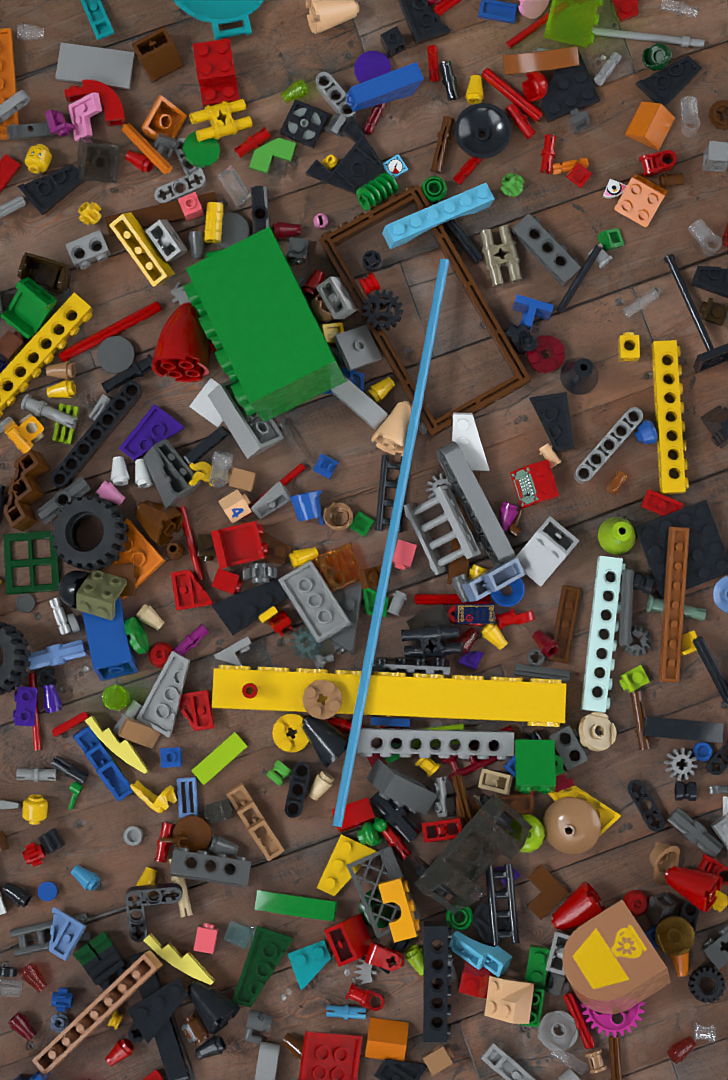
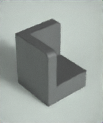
(660, 907)

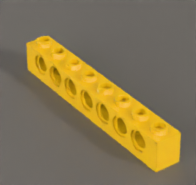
(35, 347)
(669, 349)

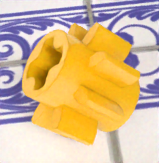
(89, 213)

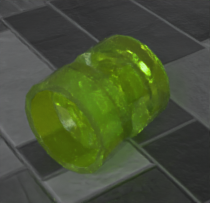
(116, 697)

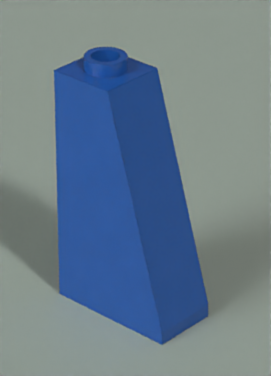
(385, 88)

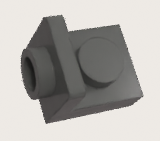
(297, 250)

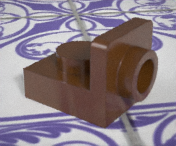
(370, 577)

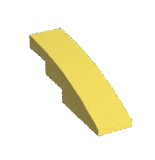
(121, 749)
(186, 963)

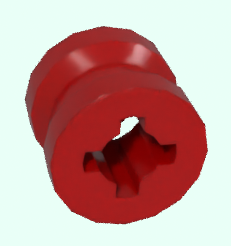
(369, 284)

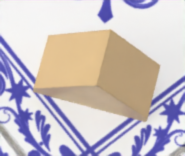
(495, 781)

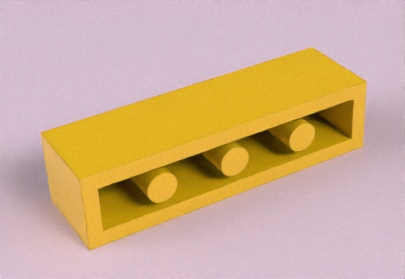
(142, 249)

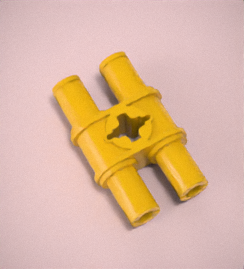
(218, 128)

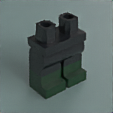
(101, 960)

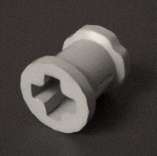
(603, 258)

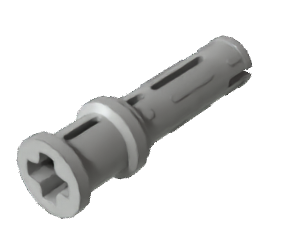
(41, 409)

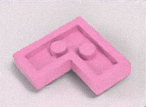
(81, 112)

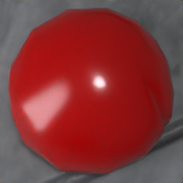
(535, 86)

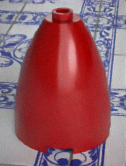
(182, 347)

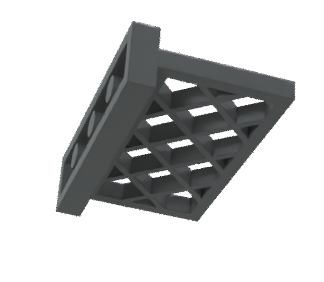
(393, 871)

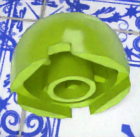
(535, 835)

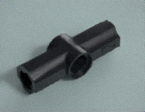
(259, 204)
(396, 816)

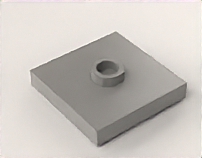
(357, 348)

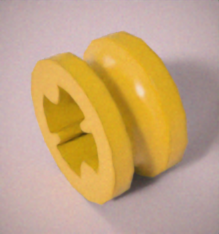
(115, 1019)

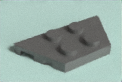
(350, 601)

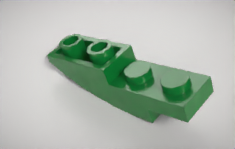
(536, 974)

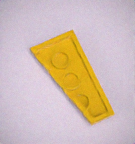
(606, 815)

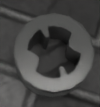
(539, 662)

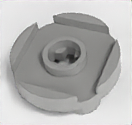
(547, 1034)

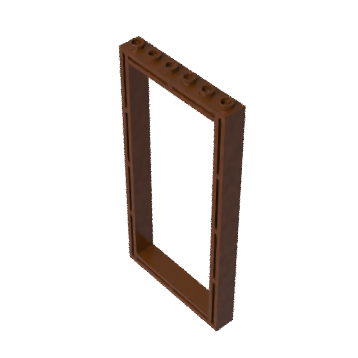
(362, 222)

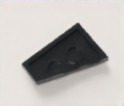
(669, 82)
(51, 189)
(157, 1008)

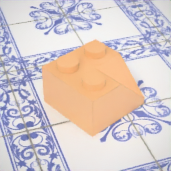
(509, 999)

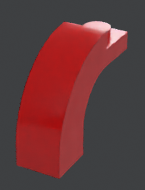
(108, 98)

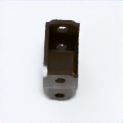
(45, 272)

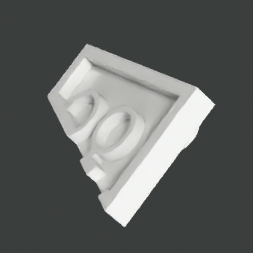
(468, 439)

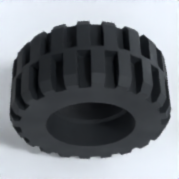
(67, 526)
(14, 657)

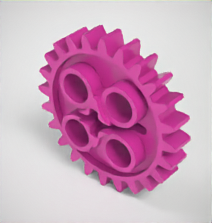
(605, 1022)

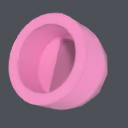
(317, 223)

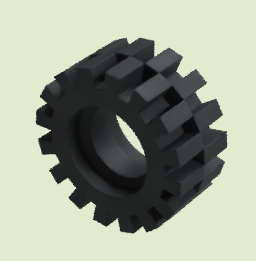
(717, 990)

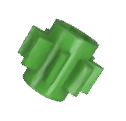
(512, 184)

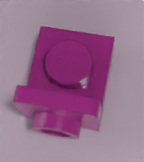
(57, 123)

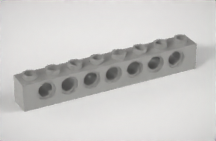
(504, 738)

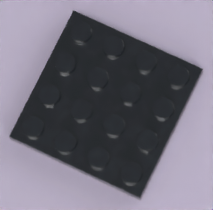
(706, 551)

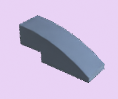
(493, 579)

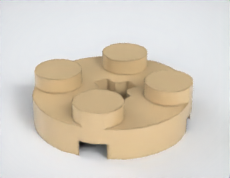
(587, 731)

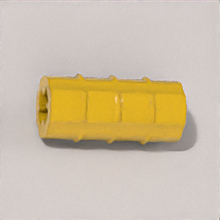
(213, 222)

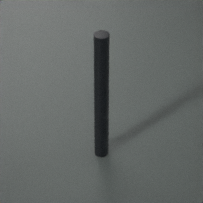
(579, 278)

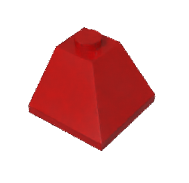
(474, 981)

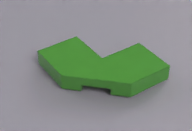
(277, 148)

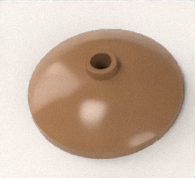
(575, 814)

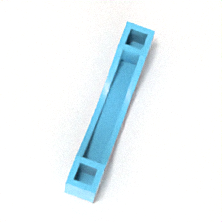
(451, 208)

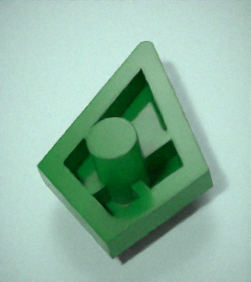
(369, 598)

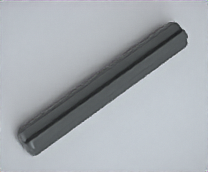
(626, 607)

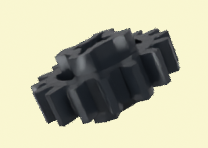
(386, 316)

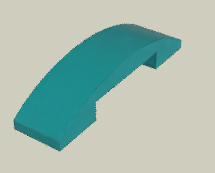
(97, 18)

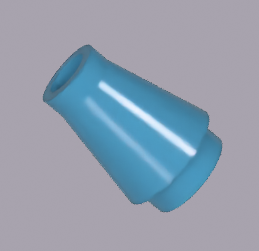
(86, 878)

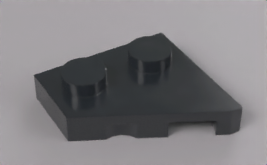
(399, 1070)

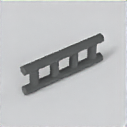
(39, 929)

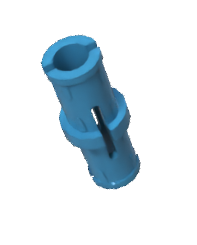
(346, 1012)

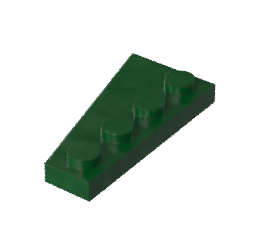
(262, 959)

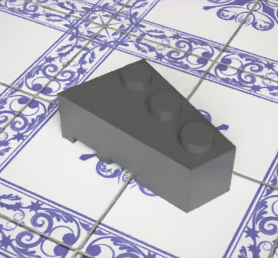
(169, 473)
(401, 788)

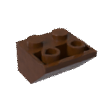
(157, 54)

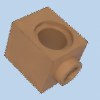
(241, 480)
(438, 1059)

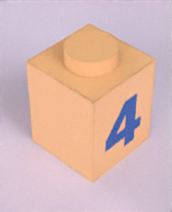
(235, 505)

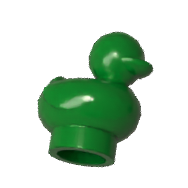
(369, 832)

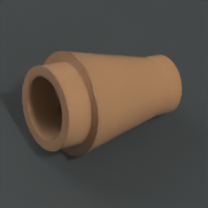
(61, 370)

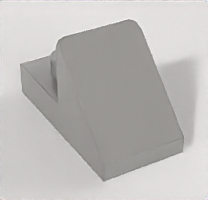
(229, 654)

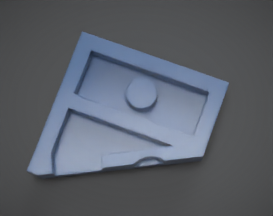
(64, 934)

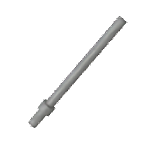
(684, 41)

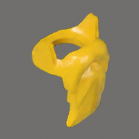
(157, 803)

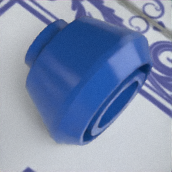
(646, 433)

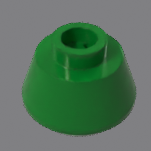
(435, 184)
(460, 923)

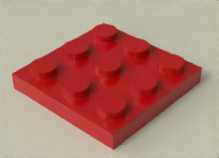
(330, 1056)

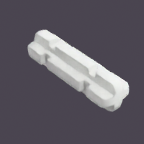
(60, 616)

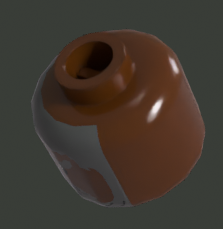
(194, 1029)

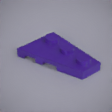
(151, 429)

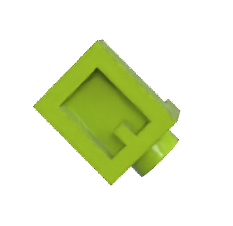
(633, 679)

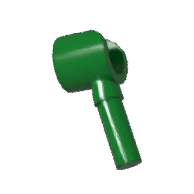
(76, 788)

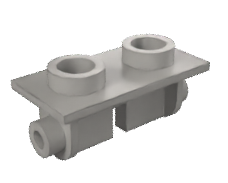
(443, 805)

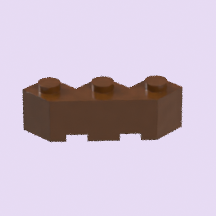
(25, 490)

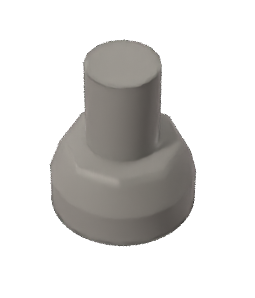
(321, 660)

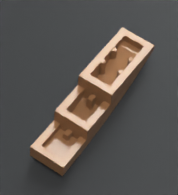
(255, 821)

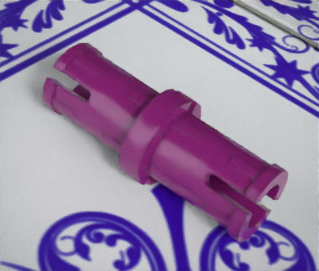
(191, 640)

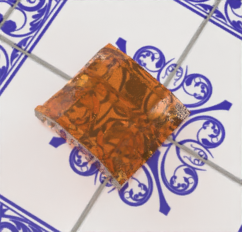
(338, 567)

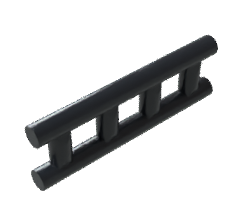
(382, 501)
(494, 914)

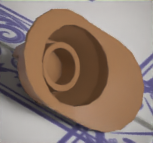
(662, 858)

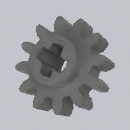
(259, 573)

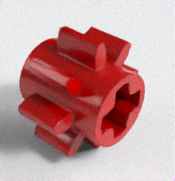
(34, 854)

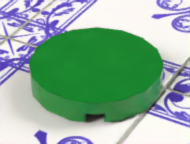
(200, 153)
(139, 639)

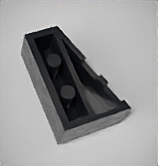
(717, 424)

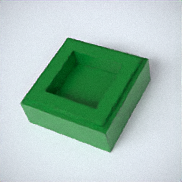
(361, 524)

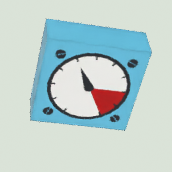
(395, 166)

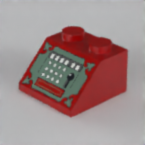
(534, 484)

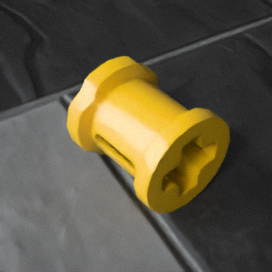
(427, 765)

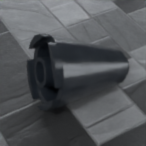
(579, 375)
(325, 739)
(212, 1006)

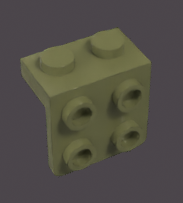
(99, 594)

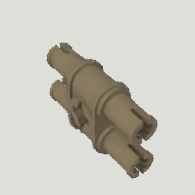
(509, 251)

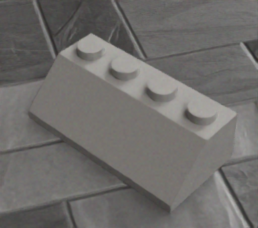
(248, 431)

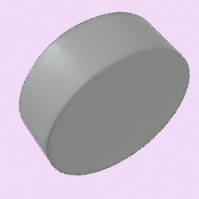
(73, 623)
(133, 835)

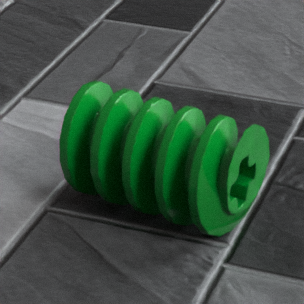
(376, 191)

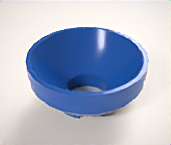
(514, 598)

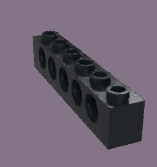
(436, 1031)

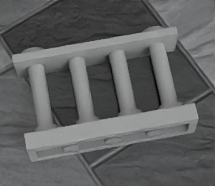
(459, 529)

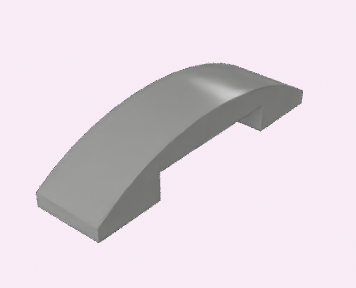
(504, 1064)

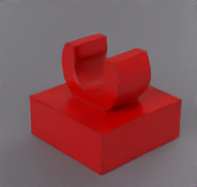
(279, 622)

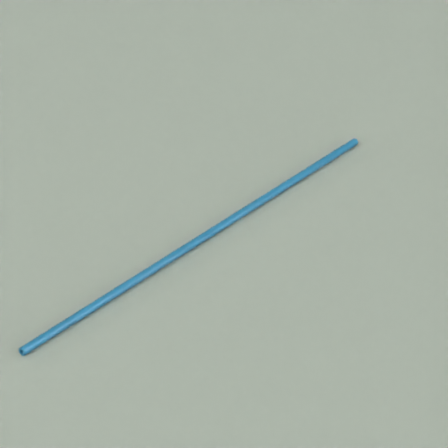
(390, 545)

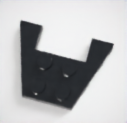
(356, 168)

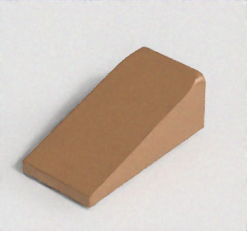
(138, 732)

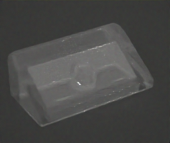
(234, 186)

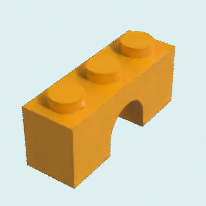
(397, 891)

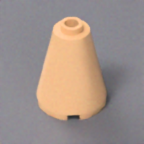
(330, 13)
(393, 431)

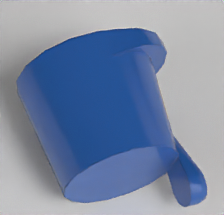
(308, 506)

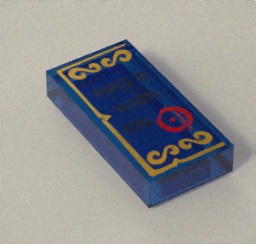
(475, 613)

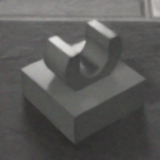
(579, 120)
(334, 125)
(164, 145)
(556, 983)

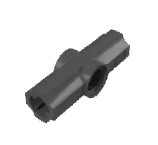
(77, 489)
(695, 832)

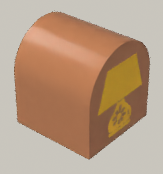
(613, 962)

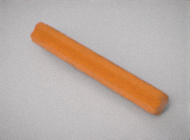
(146, 148)

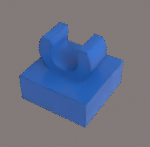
(325, 466)

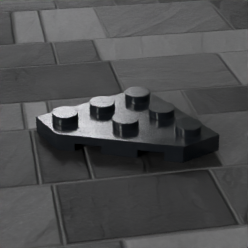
(569, 90)

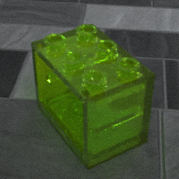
(572, 21)

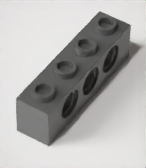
(562, 274)
(179, 869)

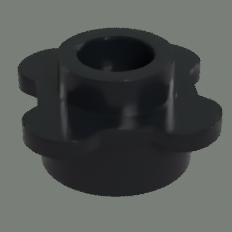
(41, 677)

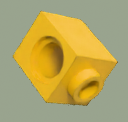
(626, 355)

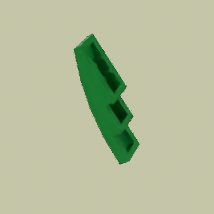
(295, 905)

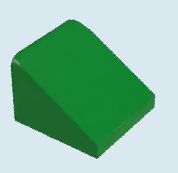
(610, 239)

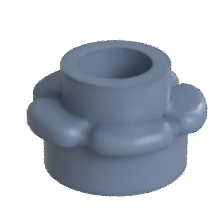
(54, 1023)

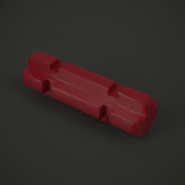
(373, 118)

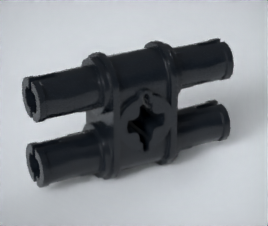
(432, 641)

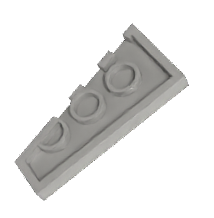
(164, 699)

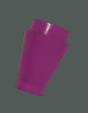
(507, 515)

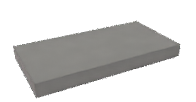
(95, 63)
(314, 602)

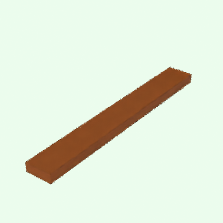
(673, 604)

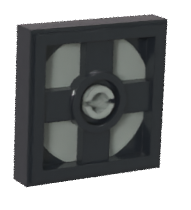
(304, 124)

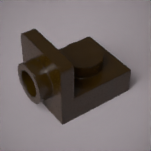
(713, 312)
(206, 547)

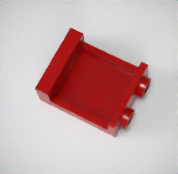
(239, 544)

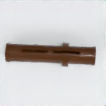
(442, 144)
(639, 713)

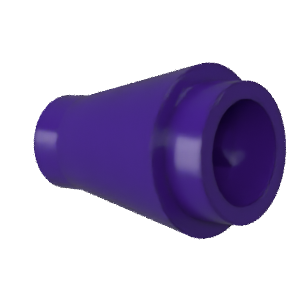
(51, 699)

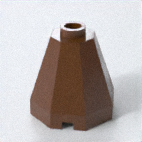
(159, 521)

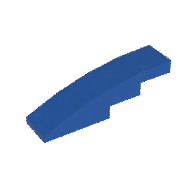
(103, 763)

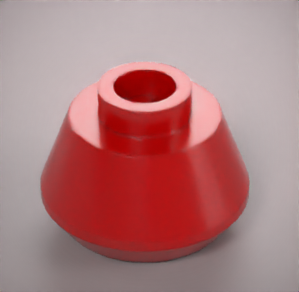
(153, 654)
(632, 897)

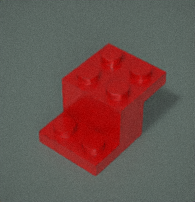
(216, 72)

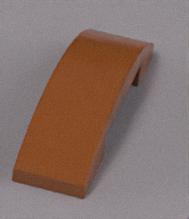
(541, 60)

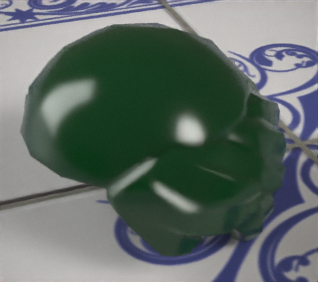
(656, 56)

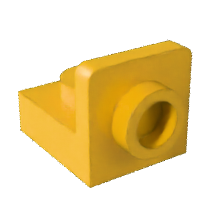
(331, 330)

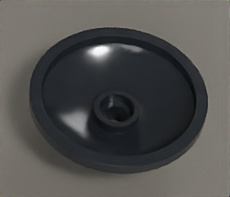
(482, 119)

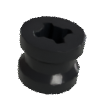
(372, 257)

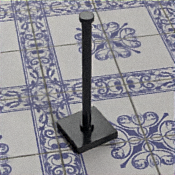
(713, 356)

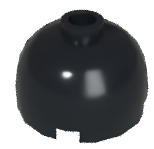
(70, 585)

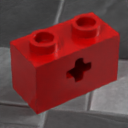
(441, 829)

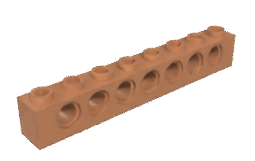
(97, 1012)

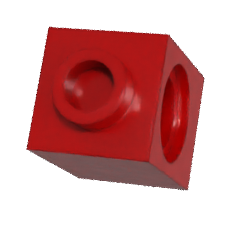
(227, 581)

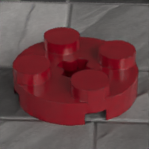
(550, 364)

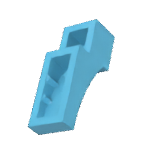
(480, 955)

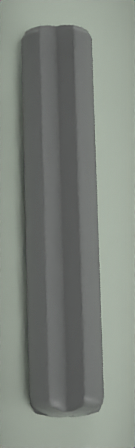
(541, 672)

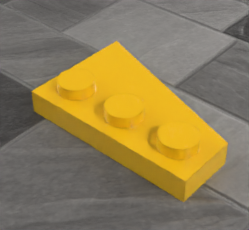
(336, 871)

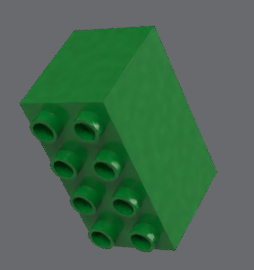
(262, 326)

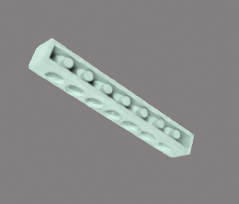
(588, 701)

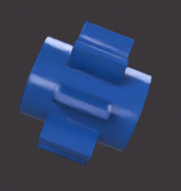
(62, 999)

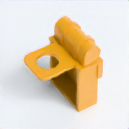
(19, 434)

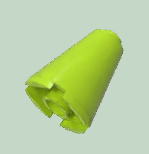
(612, 540)

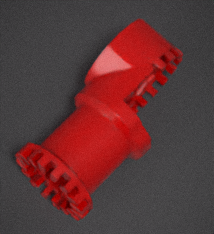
(509, 618)
(364, 996)

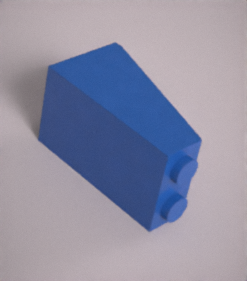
(110, 645)

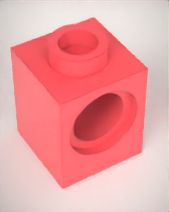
(191, 206)
(404, 555)
(206, 938)

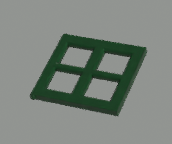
(53, 560)

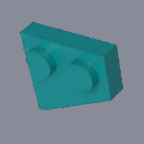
(309, 961)

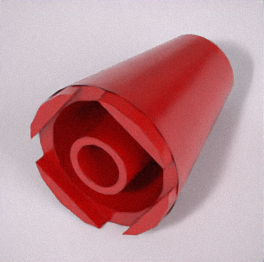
(695, 886)
(578, 908)

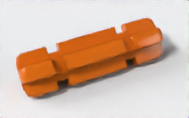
(566, 166)

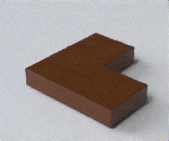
(550, 892)

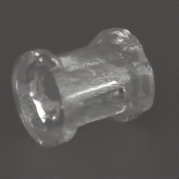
(711, 1030)

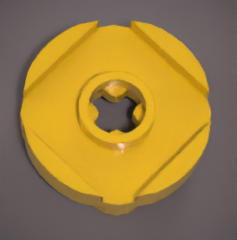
(281, 728)

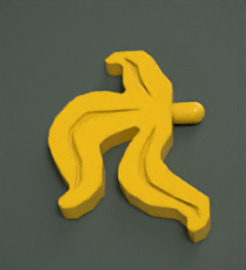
(205, 476)

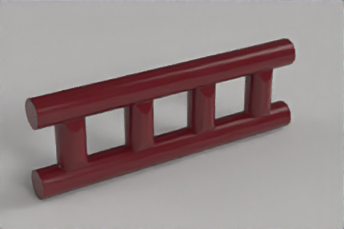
(475, 764)

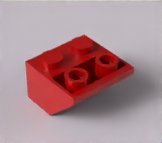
(348, 939)

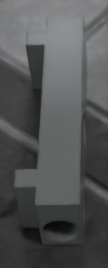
(18, 132)

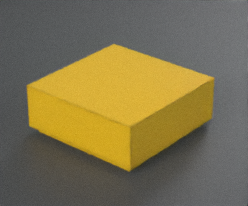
(267, 615)

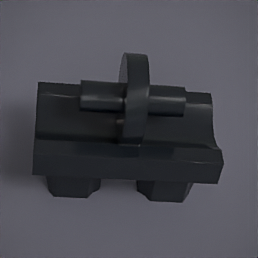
(522, 338)

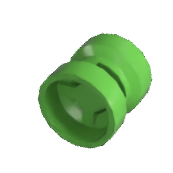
(280, 768)

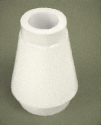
(119, 472)
(142, 474)

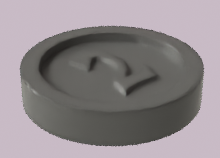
(25, 603)

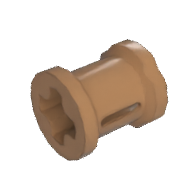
(595, 1061)

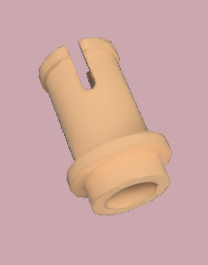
(549, 454)

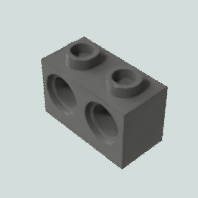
(564, 749)

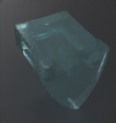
(239, 934)

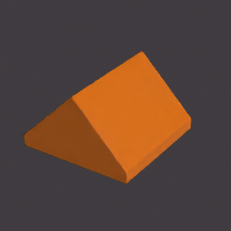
(163, 119)
(650, 124)
(387, 1039)

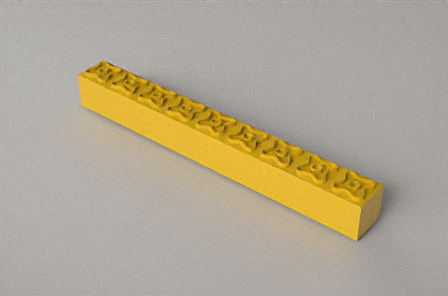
(392, 694)

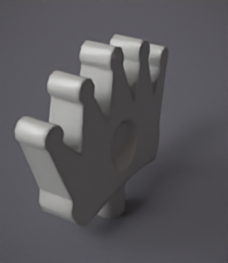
(179, 295)
(365, 971)

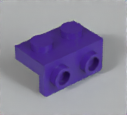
(25, 706)

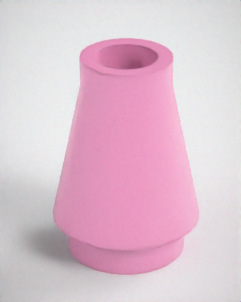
(110, 493)

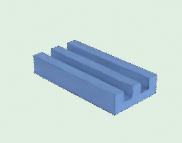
(187, 791)

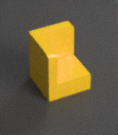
(687, 643)

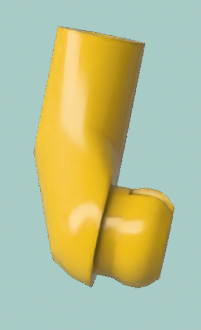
(329, 162)

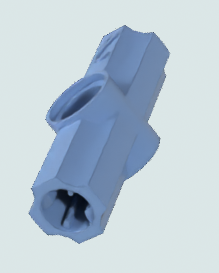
(57, 654)

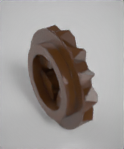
(719, 107)

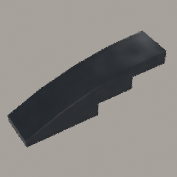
(683, 729)

